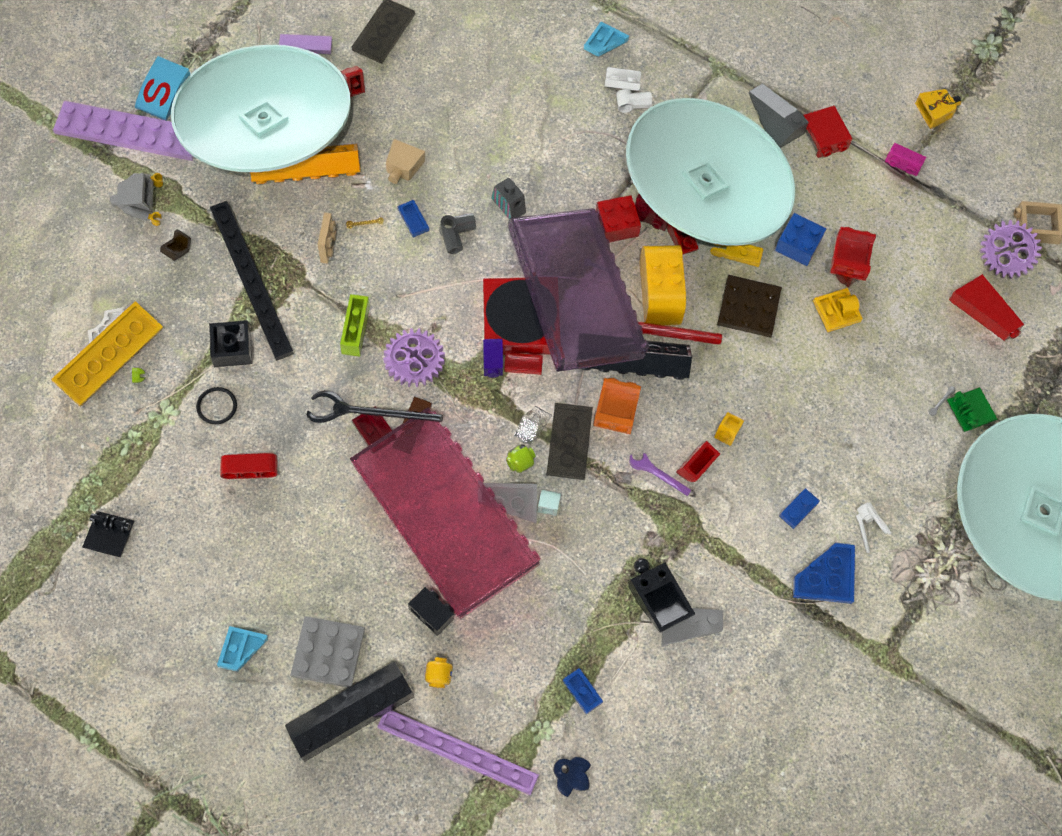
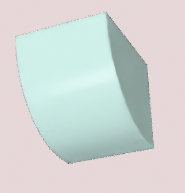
(549, 502)

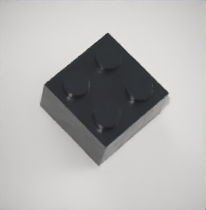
(230, 343)

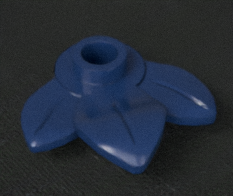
(574, 777)

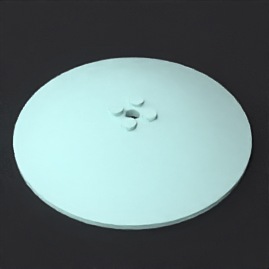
(291, 87)
(700, 139)
(999, 499)

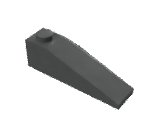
(778, 117)

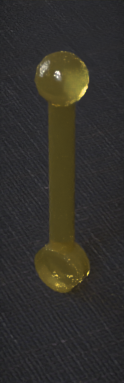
(350, 224)

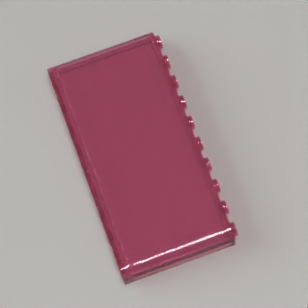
(445, 513)

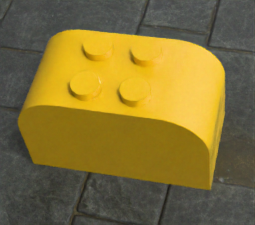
(663, 284)

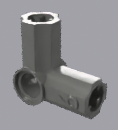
(451, 235)

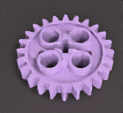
(1015, 264)
(425, 346)

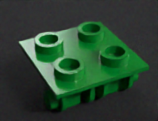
(971, 409)

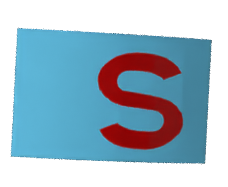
(161, 87)

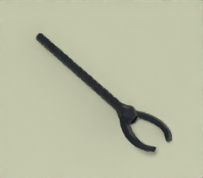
(341, 408)

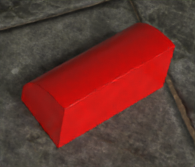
(698, 462)

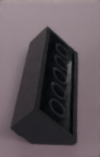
(660, 360)
(349, 711)

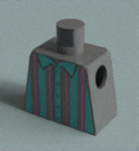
(509, 198)

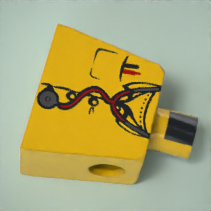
(937, 106)

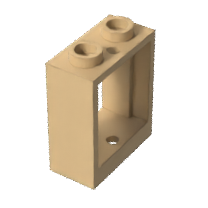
(1046, 236)

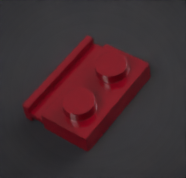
(371, 427)

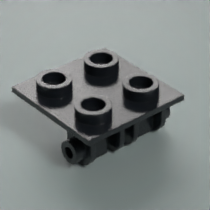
(108, 533)

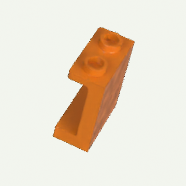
(617, 405)

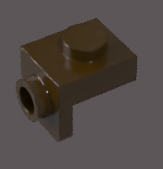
(177, 246)

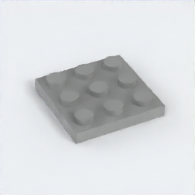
(327, 652)

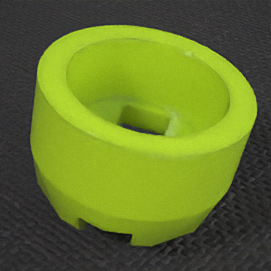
(136, 375)

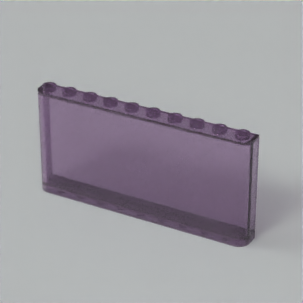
(577, 289)

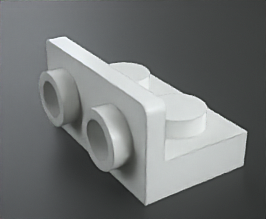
(623, 78)

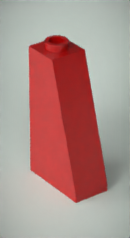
(987, 307)

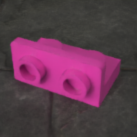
(905, 159)

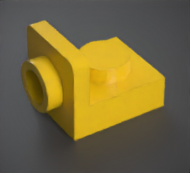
(729, 428)

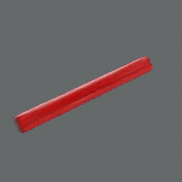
(681, 333)

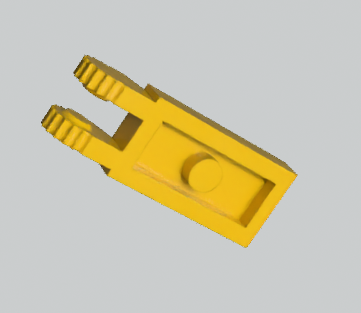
(742, 253)

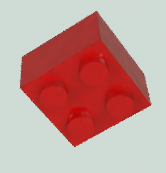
(619, 218)

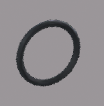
(218, 421)

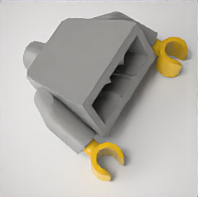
(136, 196)

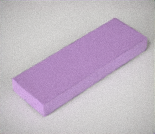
(315, 44)

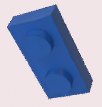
(799, 508)
(582, 691)

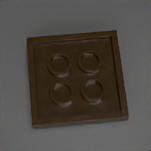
(749, 306)

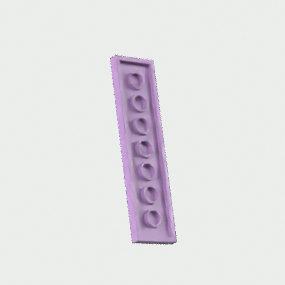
(119, 129)

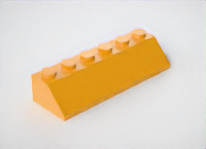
(329, 161)

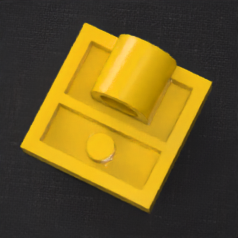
(838, 309)

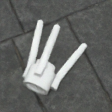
(868, 513)

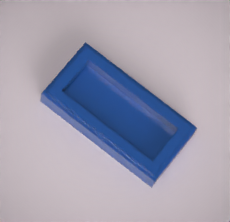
(413, 218)

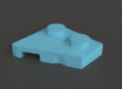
(605, 39)
(239, 648)

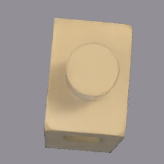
(403, 161)

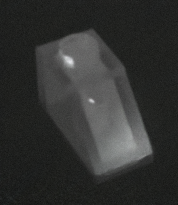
(532, 425)

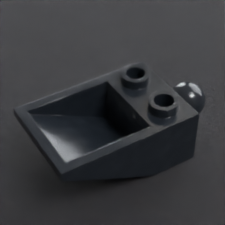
(662, 597)

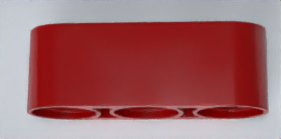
(249, 466)

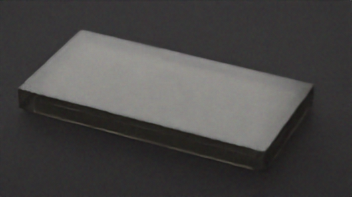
(383, 30)
(569, 441)

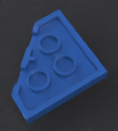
(829, 576)

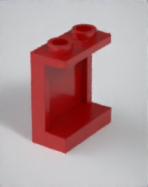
(828, 131)
(852, 253)

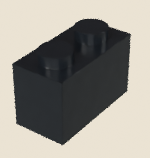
(431, 610)

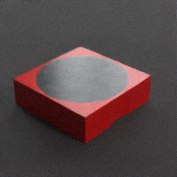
(512, 316)

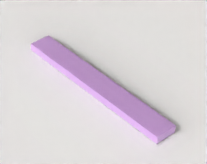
(458, 751)

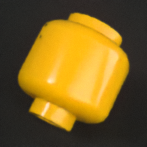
(438, 673)

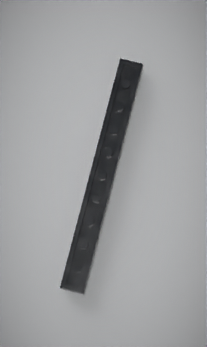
(251, 281)

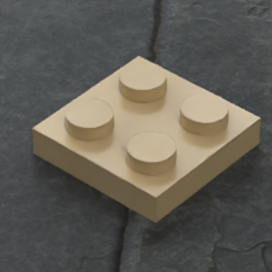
(326, 236)

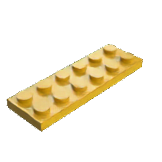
(107, 354)

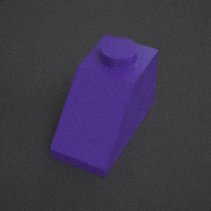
(493, 357)

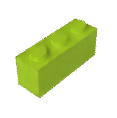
(355, 325)

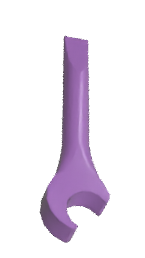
(646, 465)

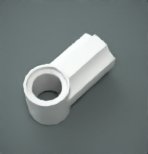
(628, 101)

